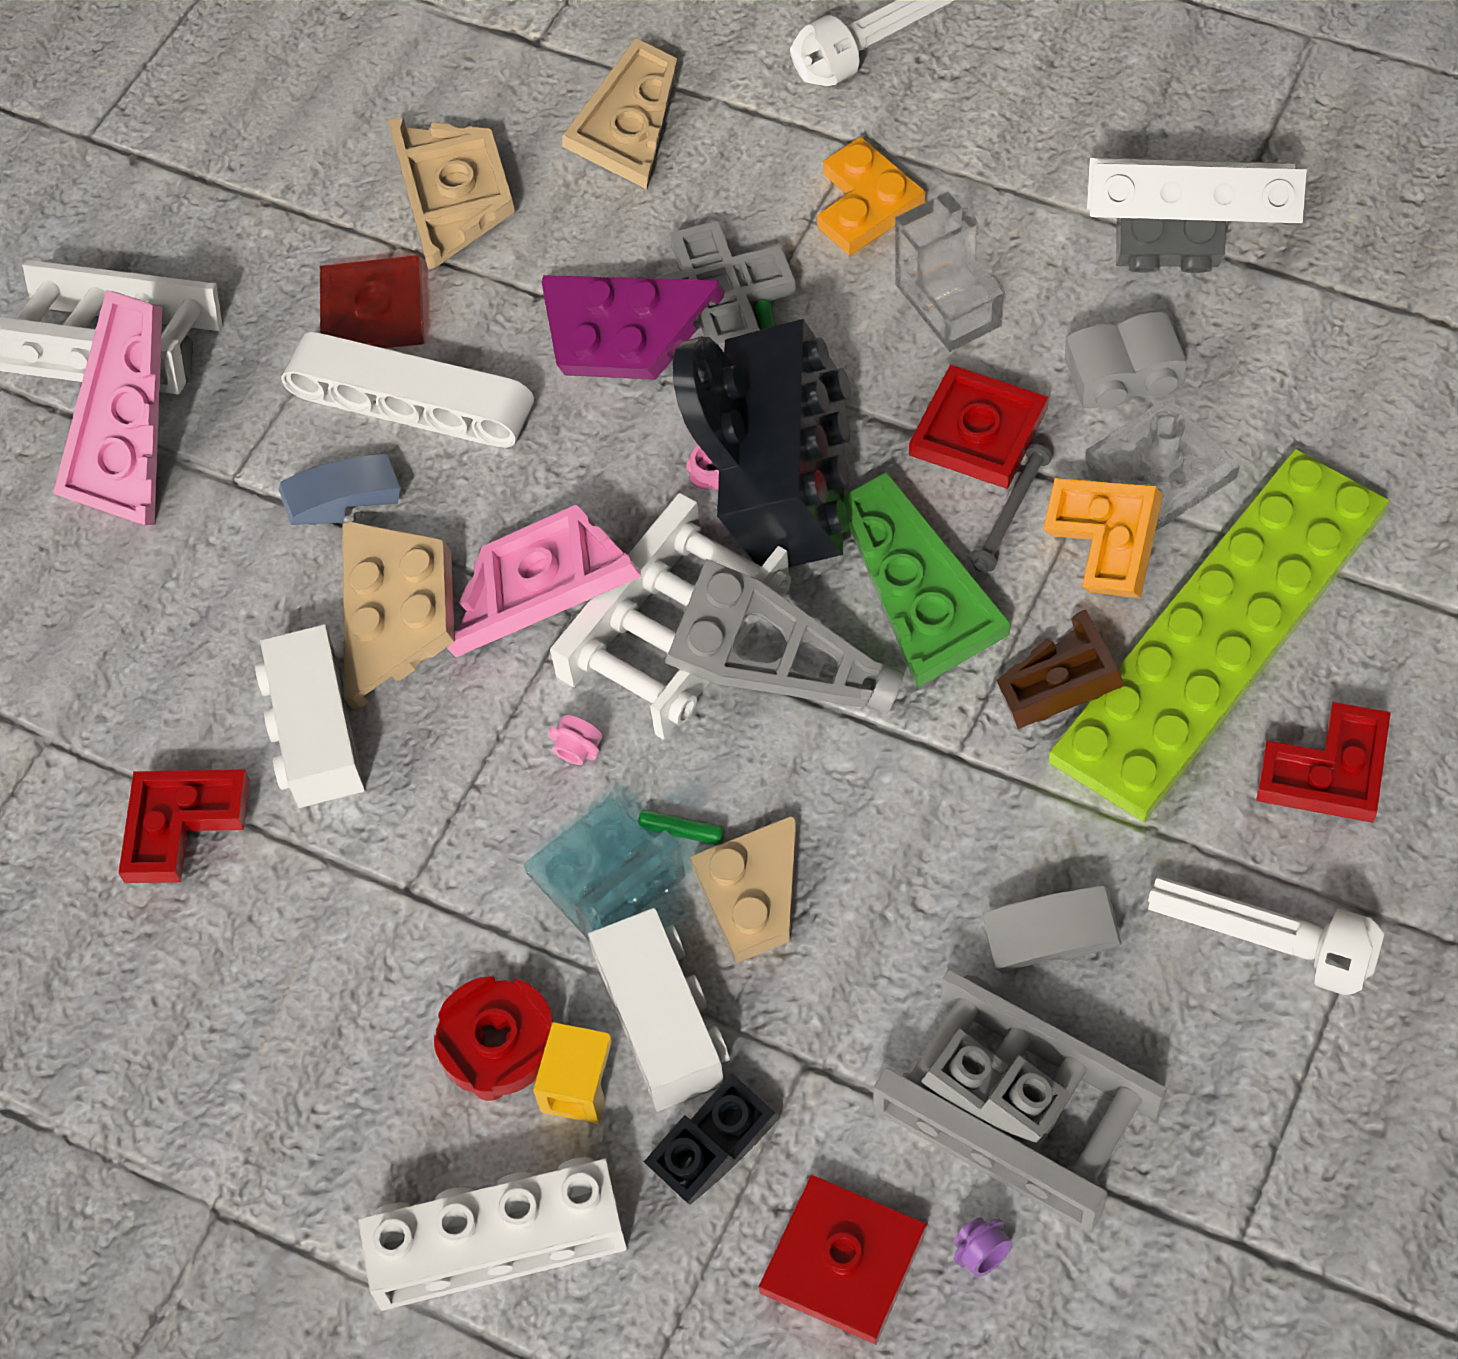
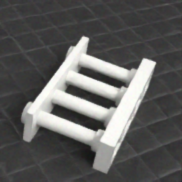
(1196, 190)
(64, 349)
(585, 641)

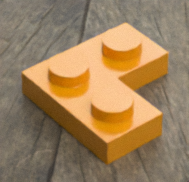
(873, 197)
(1119, 523)

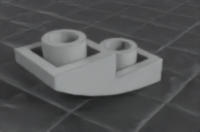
(1051, 927)
(1004, 1095)

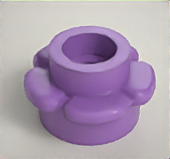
(981, 1246)

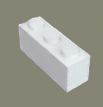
(308, 717)
(659, 1008)

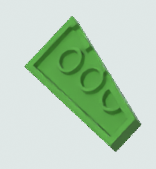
(923, 588)

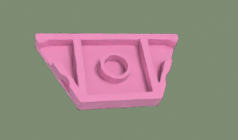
(537, 576)

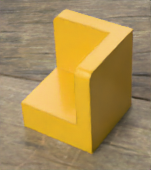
(572, 1073)

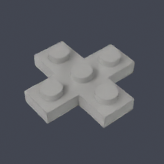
(745, 278)

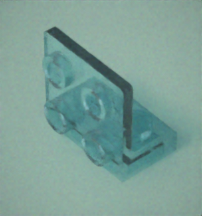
(606, 868)

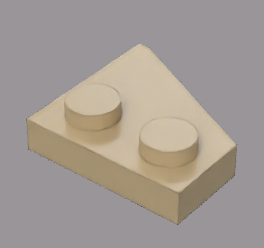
(751, 887)

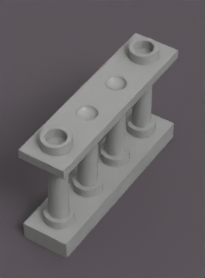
(1013, 1160)

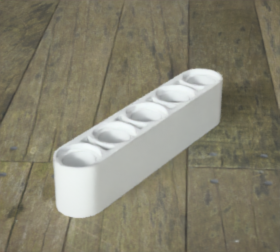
(408, 389)

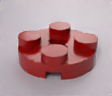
(491, 1069)

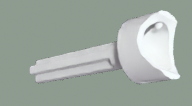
(841, 43)
(1342, 951)

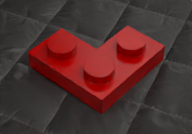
(1333, 781)
(170, 805)

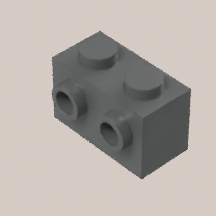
(1158, 243)

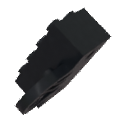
(777, 435)

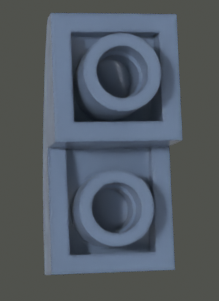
(326, 490)

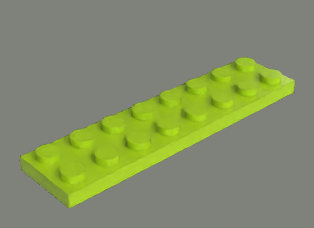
(1218, 634)

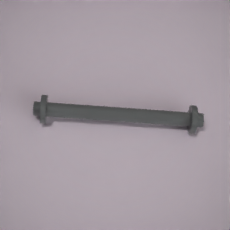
(984, 559)

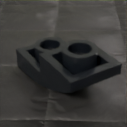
(712, 1141)

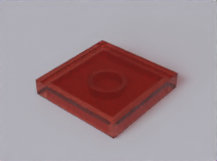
(373, 301)

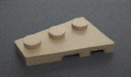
(626, 114)

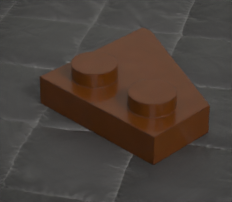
(1060, 675)

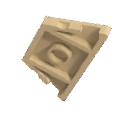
(451, 185)
(392, 605)

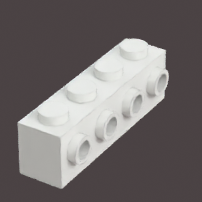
(491, 1233)

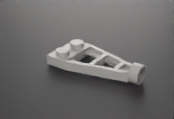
(713, 620)

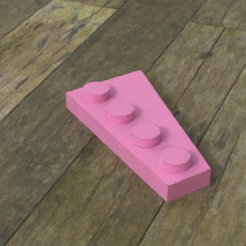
(115, 420)

